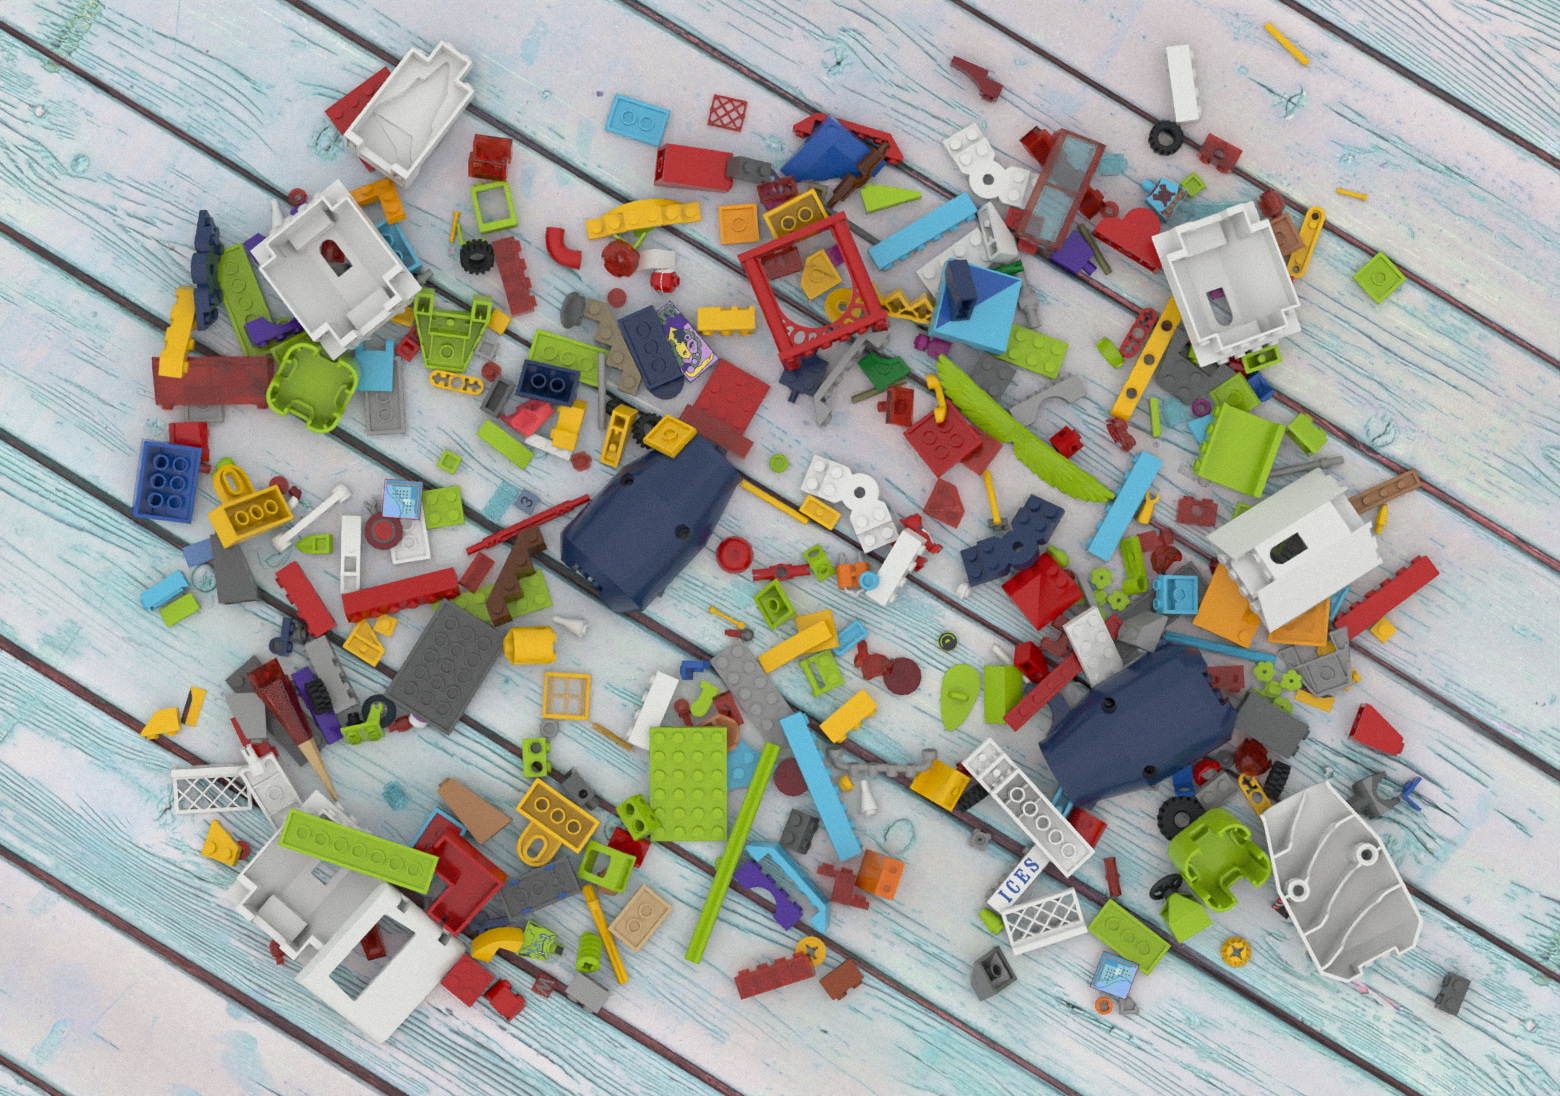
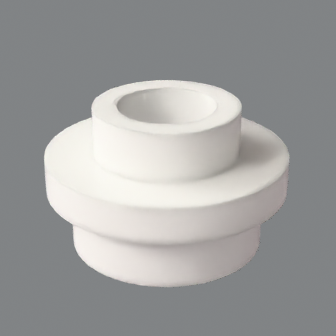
(964, 590)

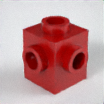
(1066, 442)

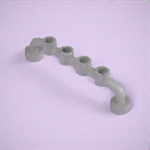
(874, 768)

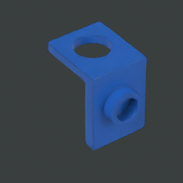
(1183, 779)
(1408, 787)

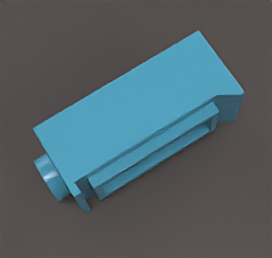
(164, 591)

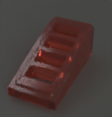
(780, 196)

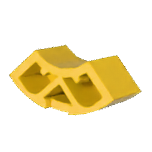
(568, 426)

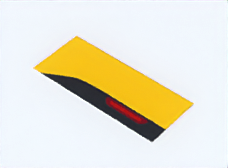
(1324, 703)
(193, 706)

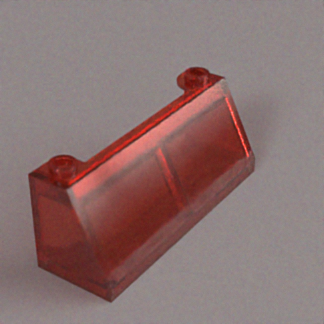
(216, 382)

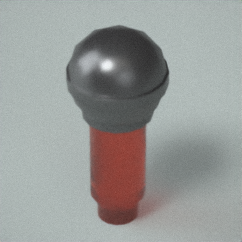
(746, 634)

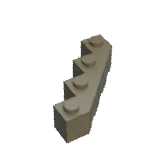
(610, 336)

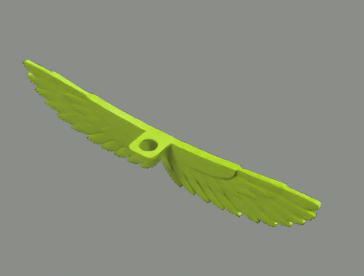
(1004, 428)

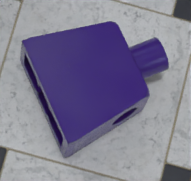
(1075, 255)

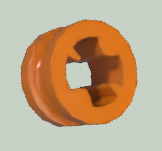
(1109, 1004)

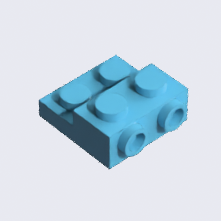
(1176, 594)

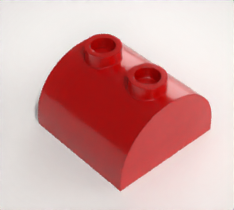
(1086, 825)

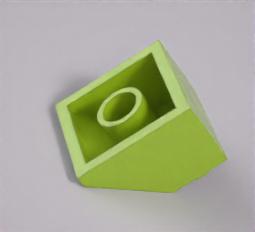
(1305, 434)

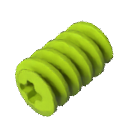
(588, 953)

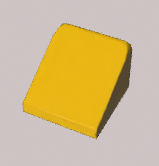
(499, 322)

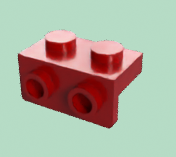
(623, 841)

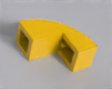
(488, 943)

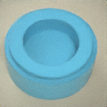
(869, 580)

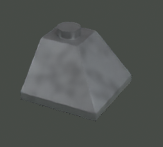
(991, 974)

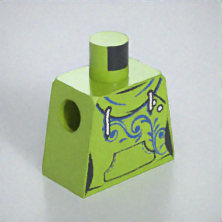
(539, 942)

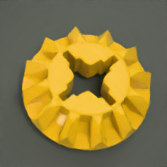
(811, 941)
(1227, 949)

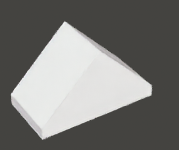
(656, 259)

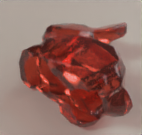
(874, 664)

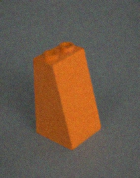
(879, 874)

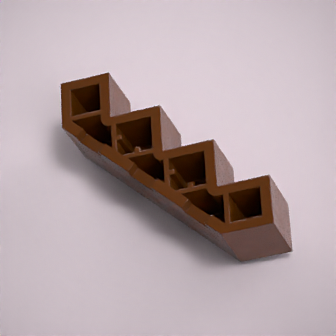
(516, 567)

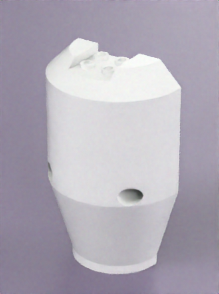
(1344, 904)

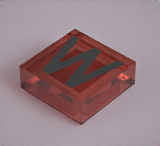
(544, 985)

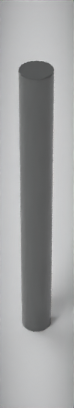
(854, 228)

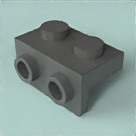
(799, 831)

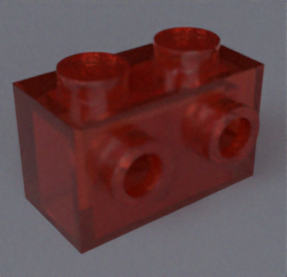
(1227, 677)

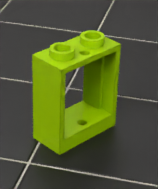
(496, 225)

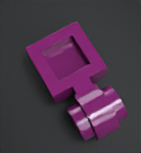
(935, 348)

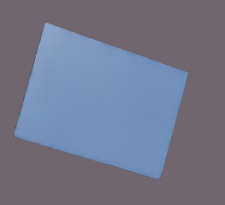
(198, 553)

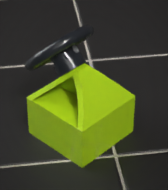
(1181, 911)

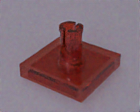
(898, 406)

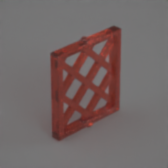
(722, 105)

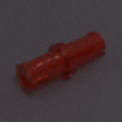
(1112, 876)

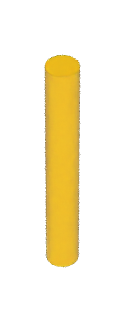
(1286, 43)
(992, 497)

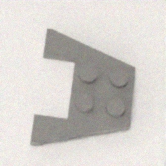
(1326, 672)

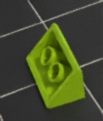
(1001, 691)

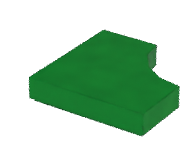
(883, 371)

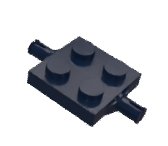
(805, 378)

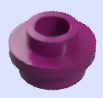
(1207, 408)

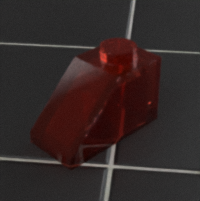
(373, 943)

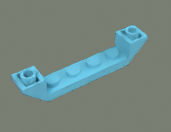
(820, 920)

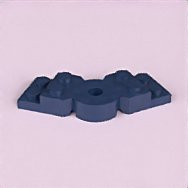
(205, 271)
(995, 556)

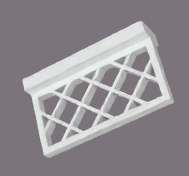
(209, 771)
(1044, 936)

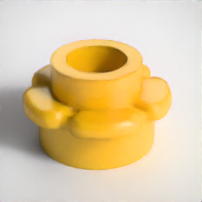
(845, 783)

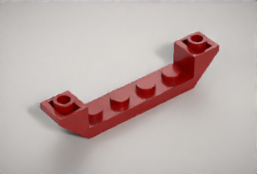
(892, 155)

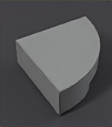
(1127, 1006)

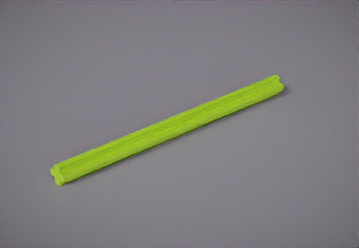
(732, 852)

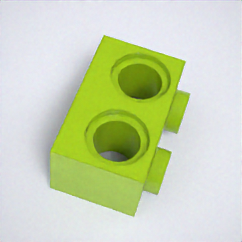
(530, 757)
(637, 817)

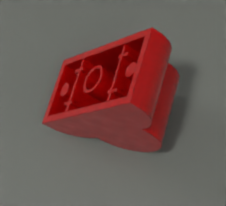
(1132, 236)

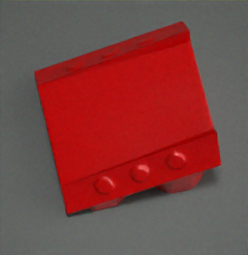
(191, 434)

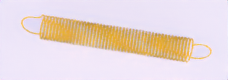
(617, 738)

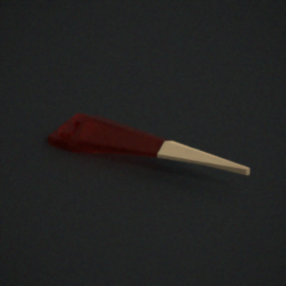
(279, 696)

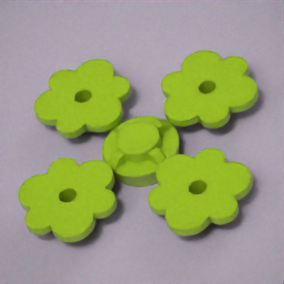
(1101, 596)
(1273, 688)

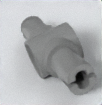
(1028, 301)

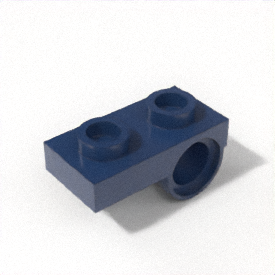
(286, 631)
(489, 923)

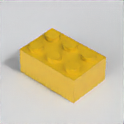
(795, 213)

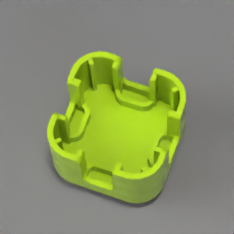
(313, 385)
(1216, 855)

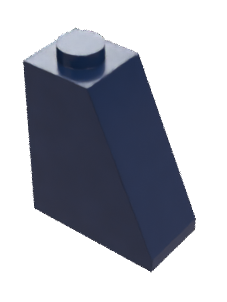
(960, 290)

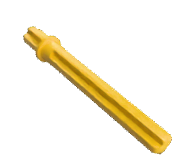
(605, 934)

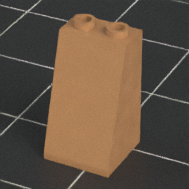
(473, 810)

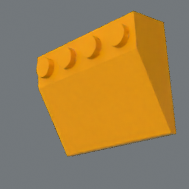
(1226, 611)

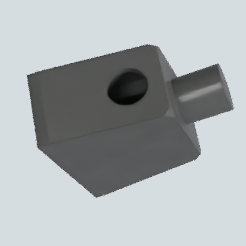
(573, 783)

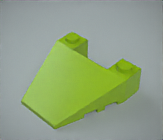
(447, 334)

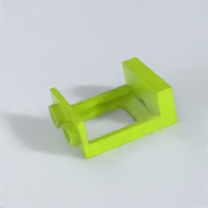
(618, 869)

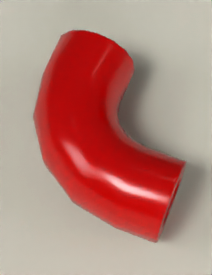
(558, 251)

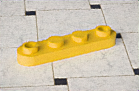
(1309, 234)

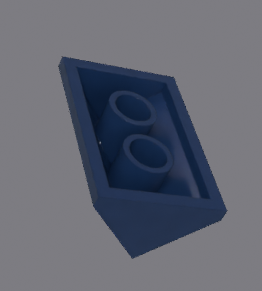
(548, 383)

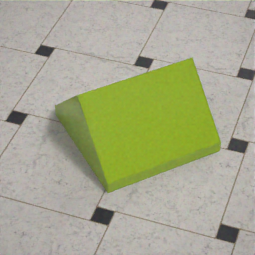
(775, 605)

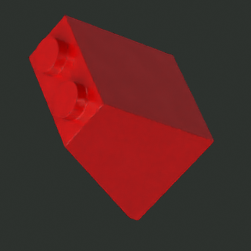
(1375, 732)

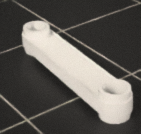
(339, 495)

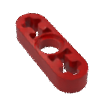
(1126, 342)

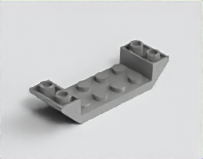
(876, 341)

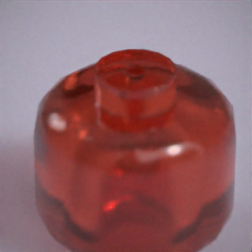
(490, 371)
(581, 461)

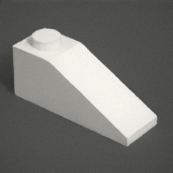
(997, 237)

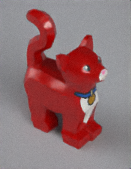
(914, 523)

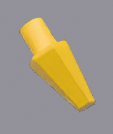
(1381, 519)

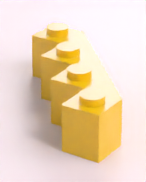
(899, 305)
(179, 335)

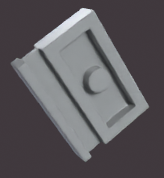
(1215, 791)

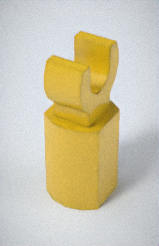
(1147, 509)

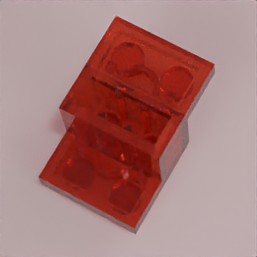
(843, 886)

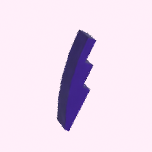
(326, 722)

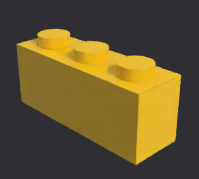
(849, 716)

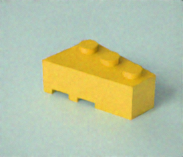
(726, 320)

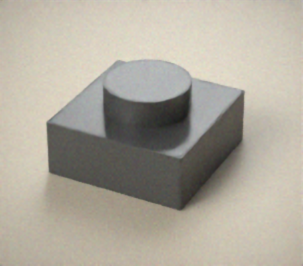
(1004, 522)

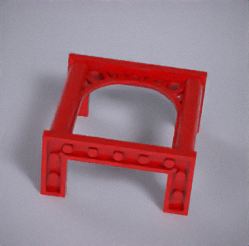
(874, 315)

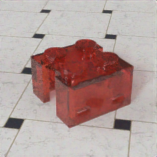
(490, 157)
(1056, 648)

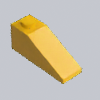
(618, 435)

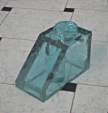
(396, 795)

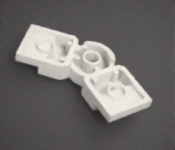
(975, 159)
(868, 515)

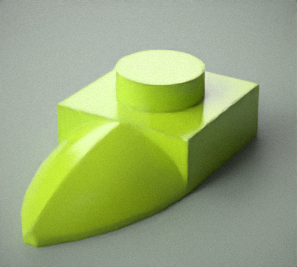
(316, 544)

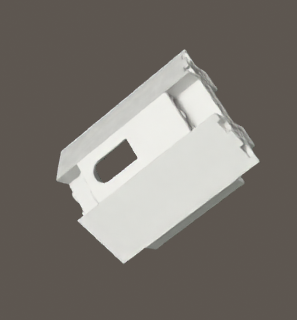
(1245, 260)
(329, 307)
(1329, 526)
(292, 902)

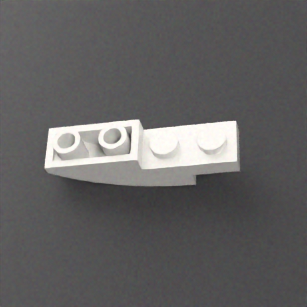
(350, 553)

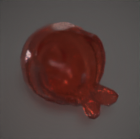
(1163, 558)

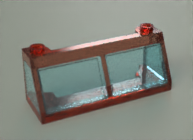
(1058, 190)

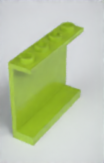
(1238, 450)

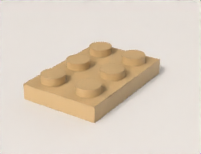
(639, 918)

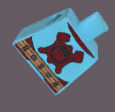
(1163, 197)

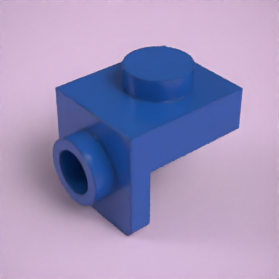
(1260, 386)

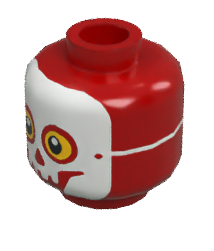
(664, 280)

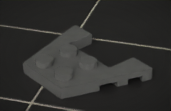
(1183, 377)

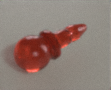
(682, 707)

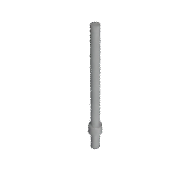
(1323, 463)

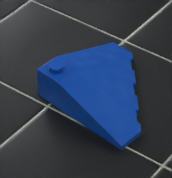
(828, 154)

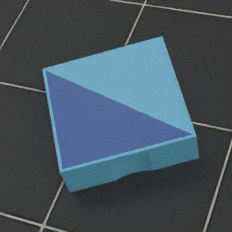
(991, 316)

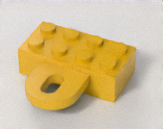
(244, 511)
(554, 821)

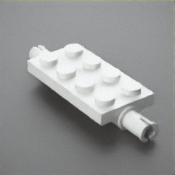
(269, 786)

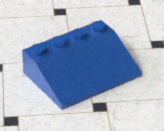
(166, 481)

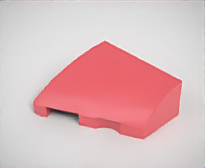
(528, 417)

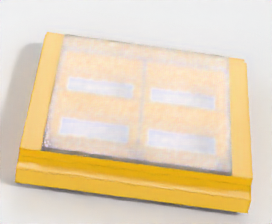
(566, 696)

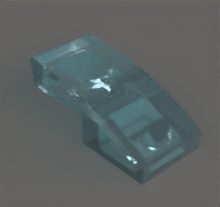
(499, 502)

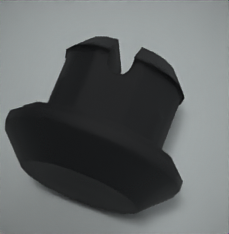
(611, 405)
(354, 720)

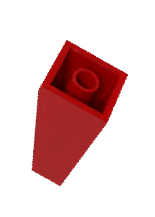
(692, 168)

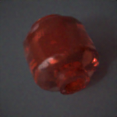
(1271, 204)

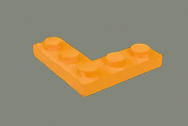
(387, 193)

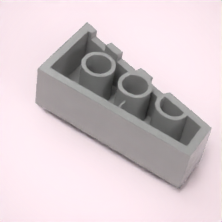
(331, 673)

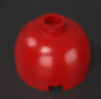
(734, 555)

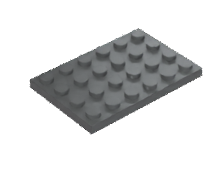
(446, 666)

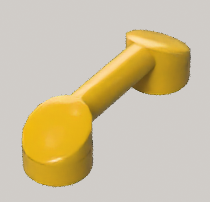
(933, 383)

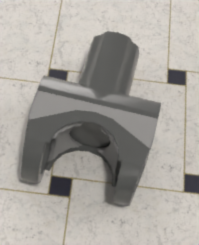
(1368, 799)

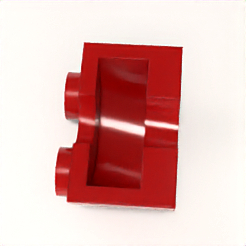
(504, 1000)

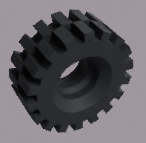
(1171, 808)

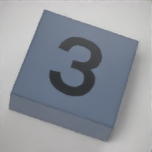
(526, 502)

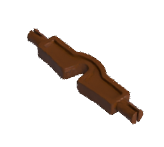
(851, 182)

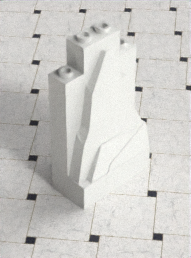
(411, 112)

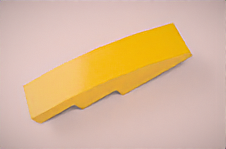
(795, 647)

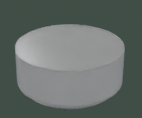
(549, 728)

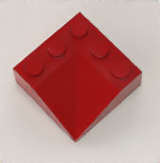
(1042, 591)

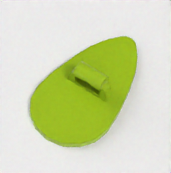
(958, 694)

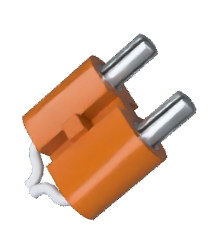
(849, 575)

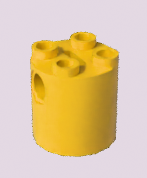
(530, 645)

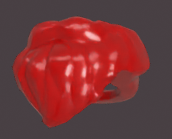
(1203, 766)

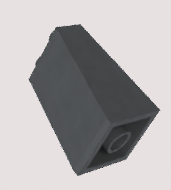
(232, 574)
(1270, 723)

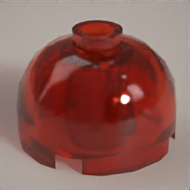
(1251, 758)

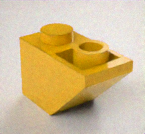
(162, 722)

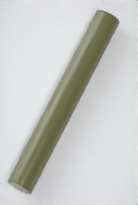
(1099, 257)
(872, 392)

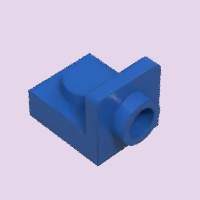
(688, 667)

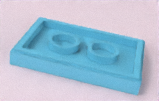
(637, 120)

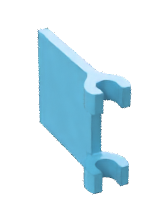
(376, 367)

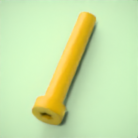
(1352, 194)
(454, 226)

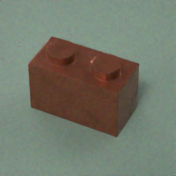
(841, 979)

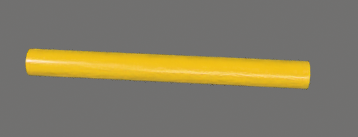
(774, 502)

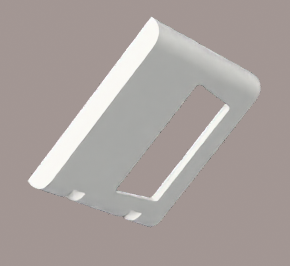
(405, 977)

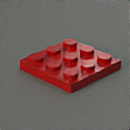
(731, 396)
(943, 443)

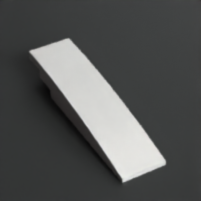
(1028, 807)

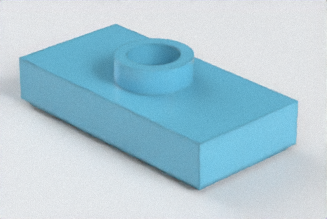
(850, 637)

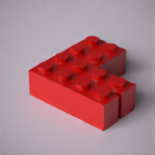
(470, 881)

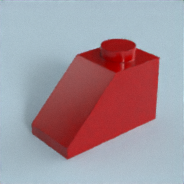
(1031, 662)

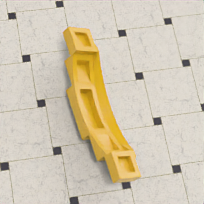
(642, 215)

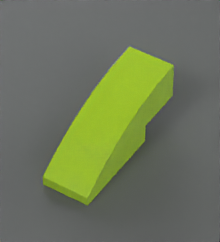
(505, 444)

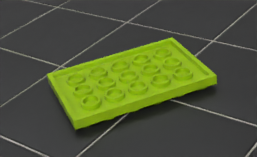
(688, 782)

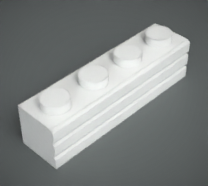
(546, 445)

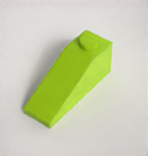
(884, 197)

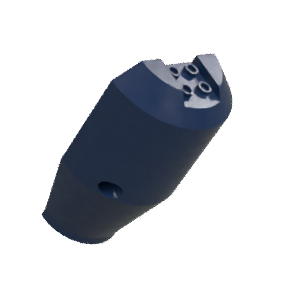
(633, 533)
(1160, 718)

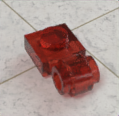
(1150, 540)

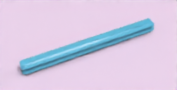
(1219, 647)

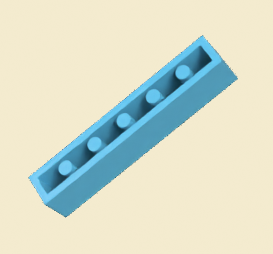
(923, 231)
(1124, 506)

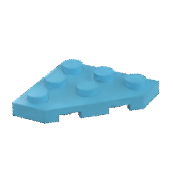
(742, 765)

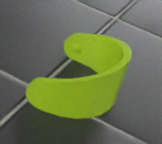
(1110, 352)

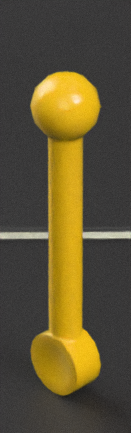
(740, 625)

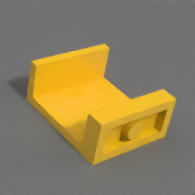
(940, 784)

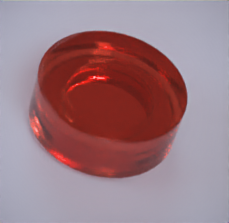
(617, 298)
(281, 482)

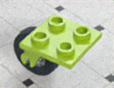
(378, 714)

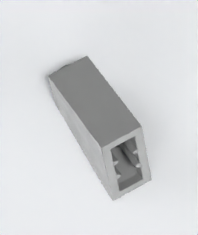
(249, 715)

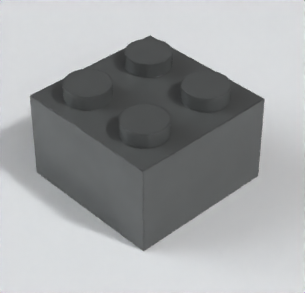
(992, 376)

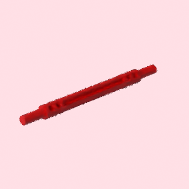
(537, 519)

